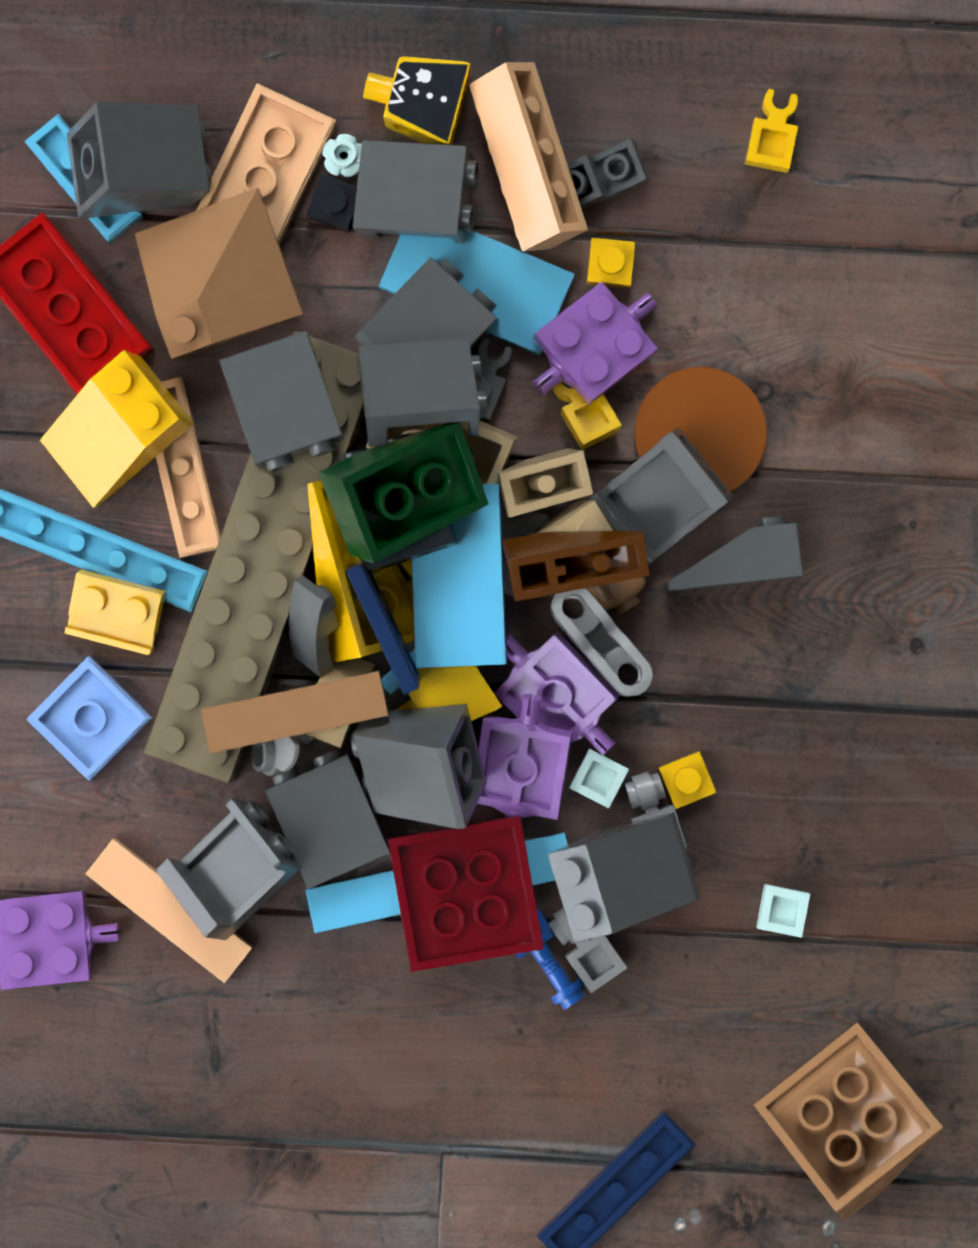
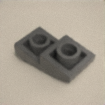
(608, 173)
(310, 624)

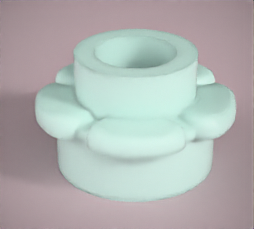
(342, 167)

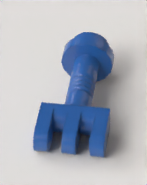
(567, 992)

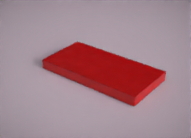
(63, 304)

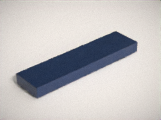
(618, 1185)

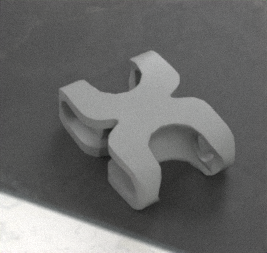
(601, 642)

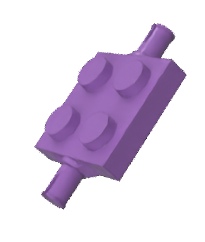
(594, 343)
(567, 683)
(524, 763)
(48, 940)

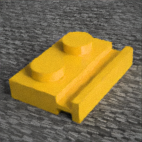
(115, 612)

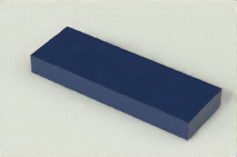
(384, 626)

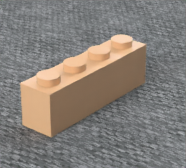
(528, 156)

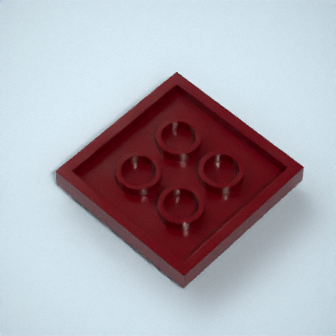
(465, 893)

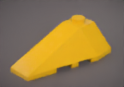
(331, 558)

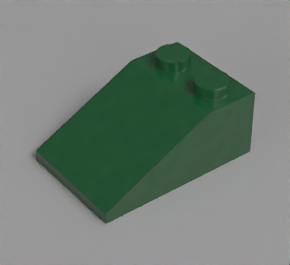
(403, 490)

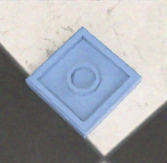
(89, 718)

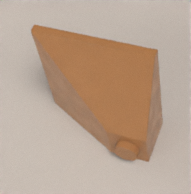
(217, 275)
(849, 1121)

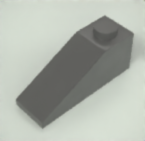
(755, 556)

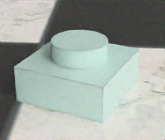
(598, 778)
(783, 910)

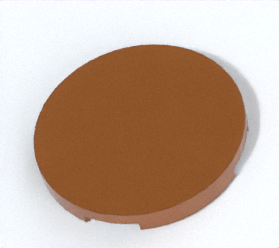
(715, 415)

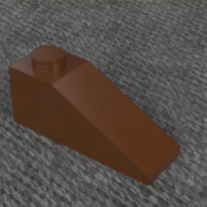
(572, 561)

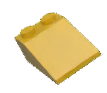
(115, 427)

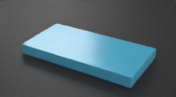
(521, 285)
(462, 594)

